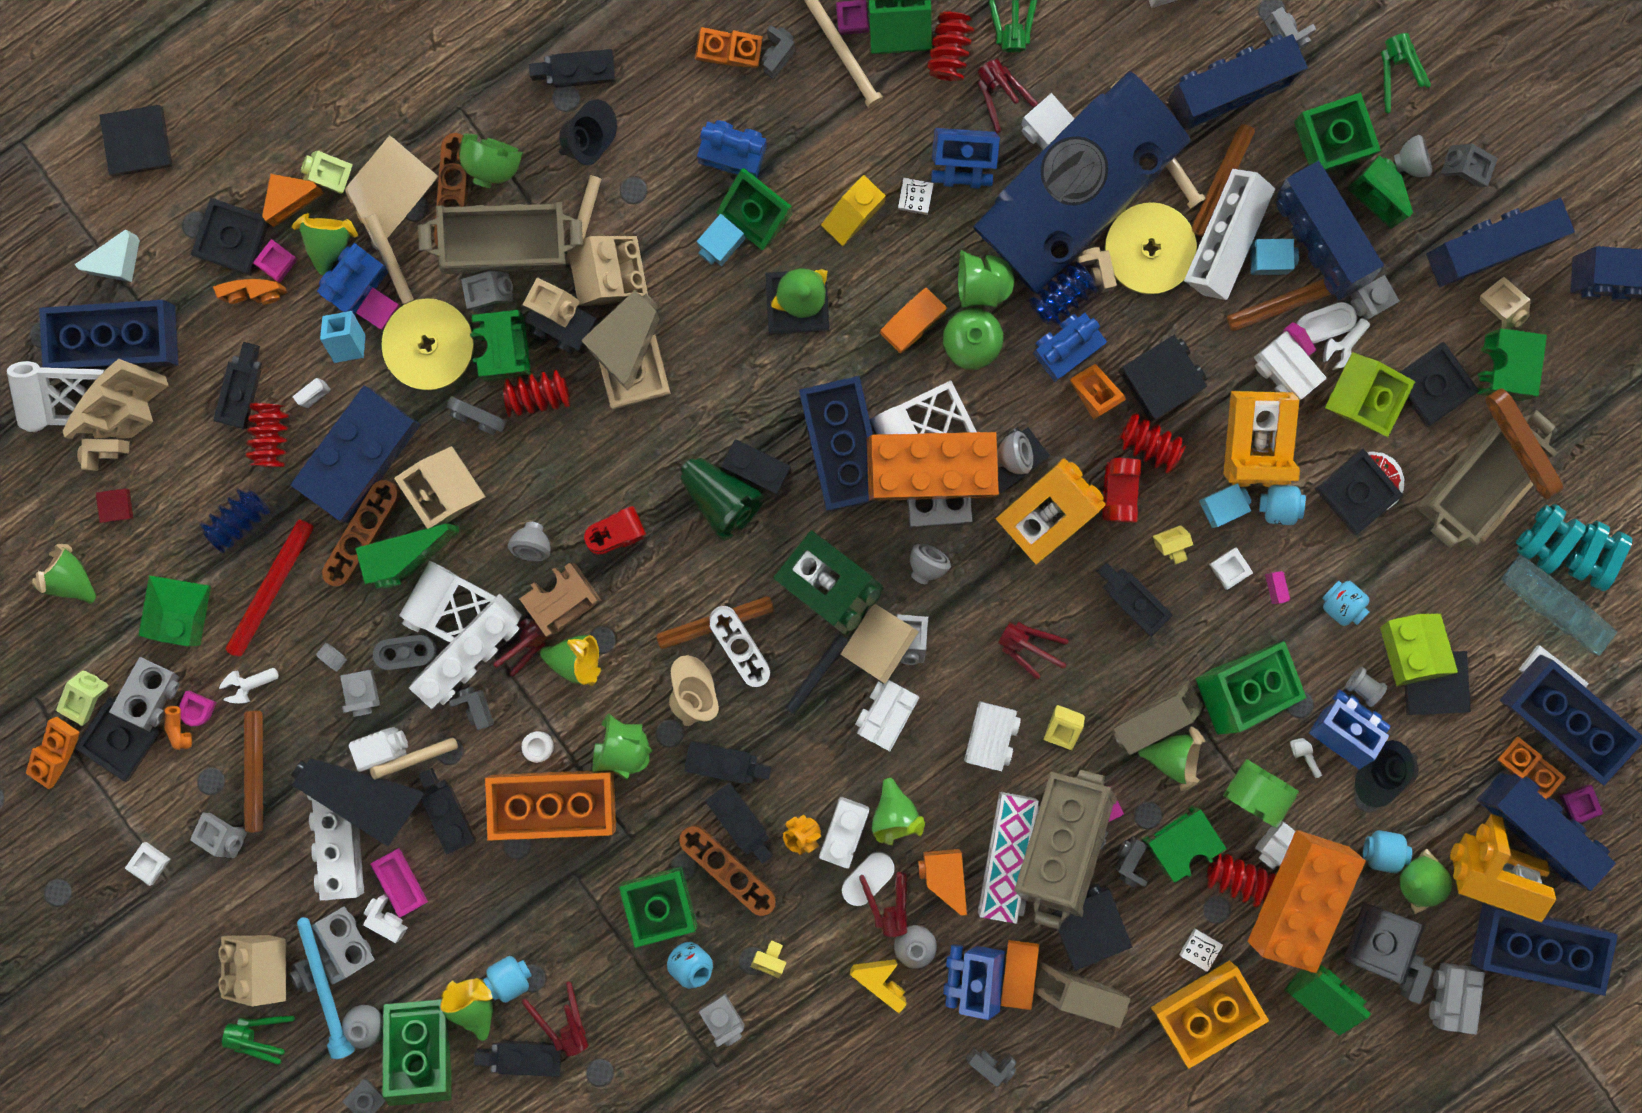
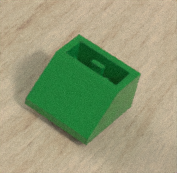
(899, 26)
(1333, 1005)

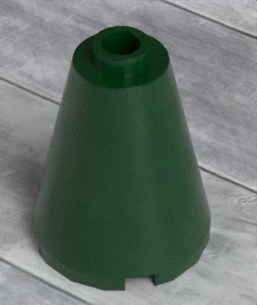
(720, 497)

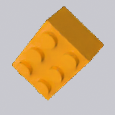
(1209, 1014)

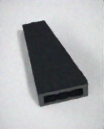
(369, 804)

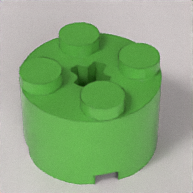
(1261, 793)

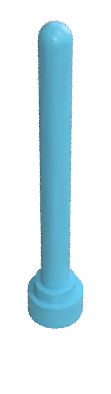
(338, 1044)

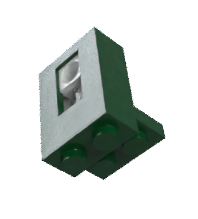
(845, 598)

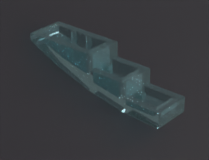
(1559, 605)

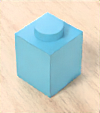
(720, 241)
(1273, 256)
(342, 336)
(1226, 505)

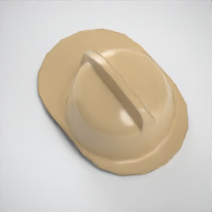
(693, 691)

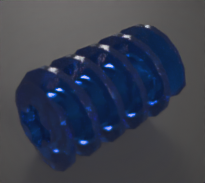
(1063, 294)
(234, 519)

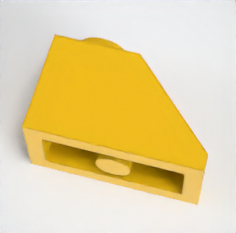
(853, 210)

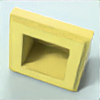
(1064, 727)

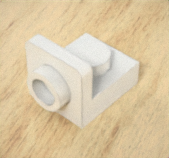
(384, 924)

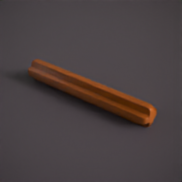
(1231, 161)
(1277, 305)
(702, 626)
(253, 771)

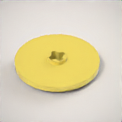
(1167, 231)
(449, 353)

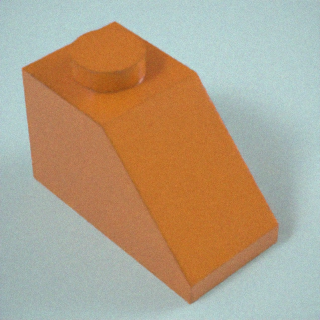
(945, 877)

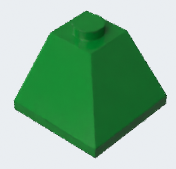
(1382, 191)
(174, 611)

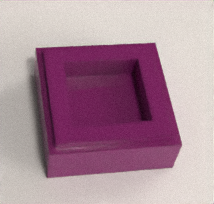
(852, 17)
(1581, 804)

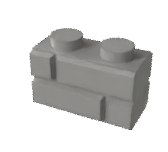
(1457, 998)

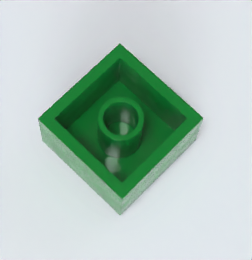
(1337, 133)
(658, 906)

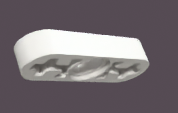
(758, 660)

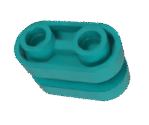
(1548, 520)
(1582, 562)

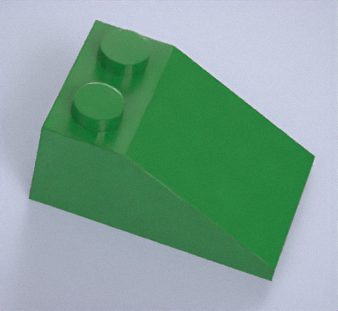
(401, 556)
(1250, 689)
(416, 1053)

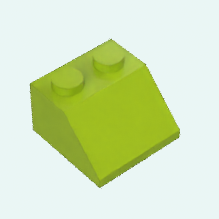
(1370, 394)
(1418, 648)

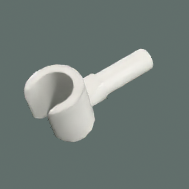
(1301, 747)

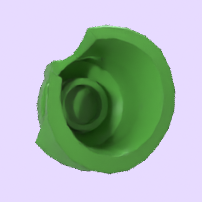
(984, 284)
(623, 749)

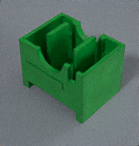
(507, 345)
(1516, 363)
(1182, 841)

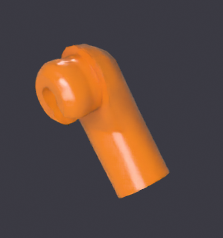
(172, 726)

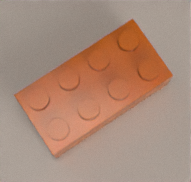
(932, 466)
(550, 805)
(1306, 901)

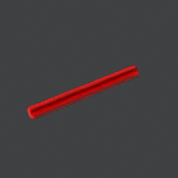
(269, 588)

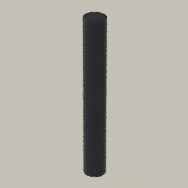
(816, 674)

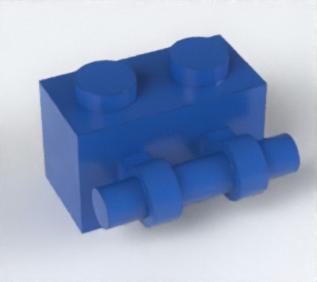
(731, 149)
(964, 149)
(351, 279)
(1070, 346)
(1351, 730)
(981, 981)

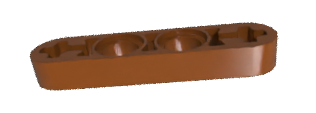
(445, 192)
(1524, 443)
(357, 530)
(730, 867)

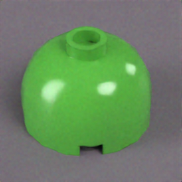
(488, 160)
(973, 339)

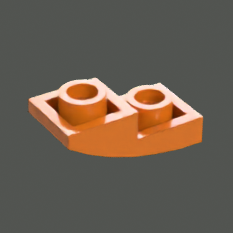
(728, 48)
(258, 290)
(913, 320)
(52, 756)
(1526, 761)
(1019, 974)

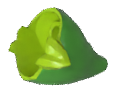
(895, 815)

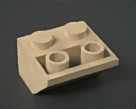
(607, 269)
(440, 487)
(253, 969)

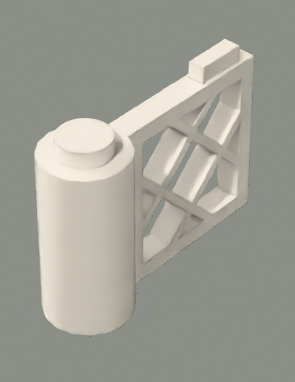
(33, 393)
(898, 421)
(431, 598)

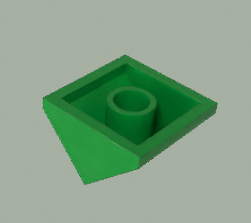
(755, 209)

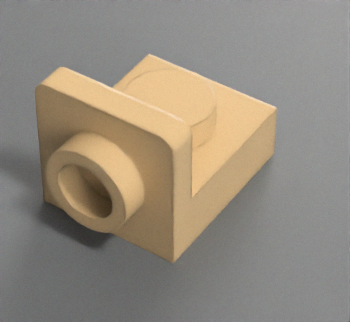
(1103, 271)
(551, 302)
(1507, 303)
(93, 449)

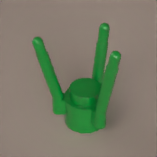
(1013, 37)
(1401, 51)
(241, 1038)

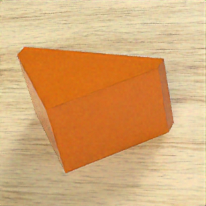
(287, 196)
(1096, 391)

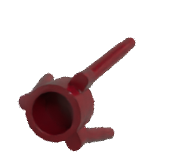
(996, 76)
(530, 636)
(1016, 639)
(894, 917)
(572, 1035)

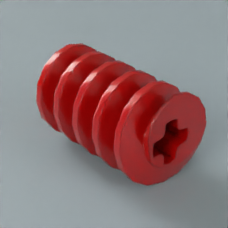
(949, 46)
(535, 393)
(266, 435)
(1152, 442)
(1239, 878)

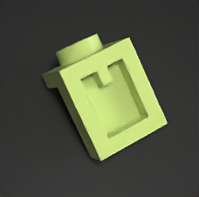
(326, 171)
(81, 696)

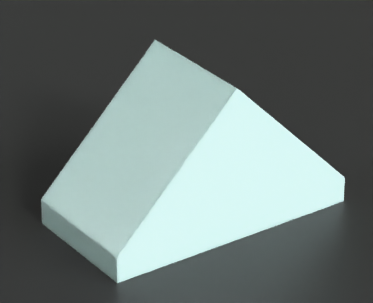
(113, 259)

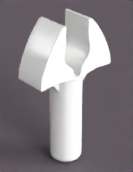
(1346, 344)
(247, 684)

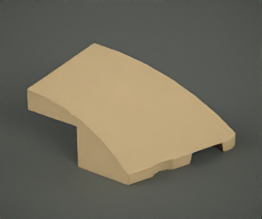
(389, 186)
(116, 402)

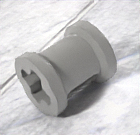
(1366, 686)

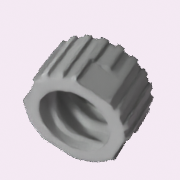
(331, 657)

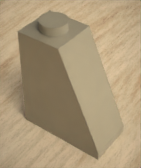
(624, 337)
(1159, 718)
(1080, 995)

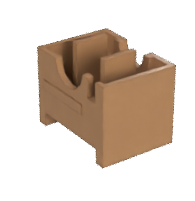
(562, 605)

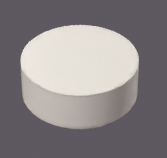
(537, 746)

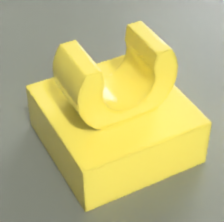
(1173, 543)
(769, 961)

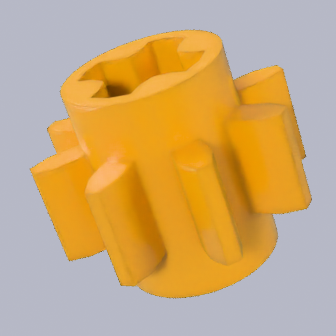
(801, 834)

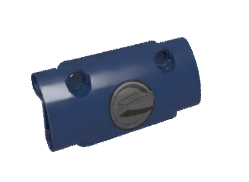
(1082, 181)

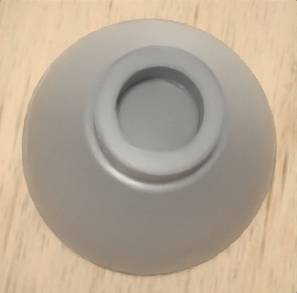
(1414, 158)
(1015, 453)
(530, 543)
(928, 563)
(915, 947)
(363, 1026)

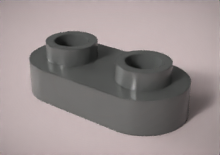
(487, 422)
(405, 652)

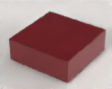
(114, 505)

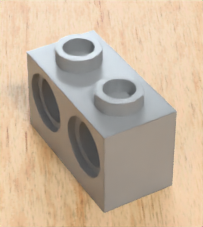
(939, 514)
(137, 690)
(333, 947)

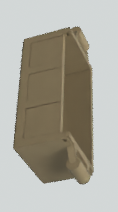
(500, 238)
(1480, 485)
(1065, 845)

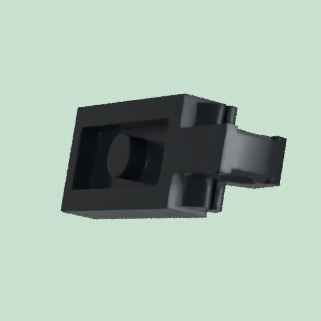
(575, 68)
(239, 387)
(1134, 599)
(724, 763)
(445, 812)
(740, 821)
(521, 1058)

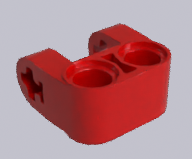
(1121, 490)
(623, 528)

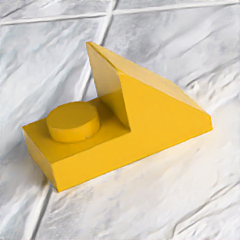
(873, 977)

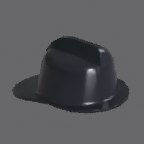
(588, 132)
(1387, 775)

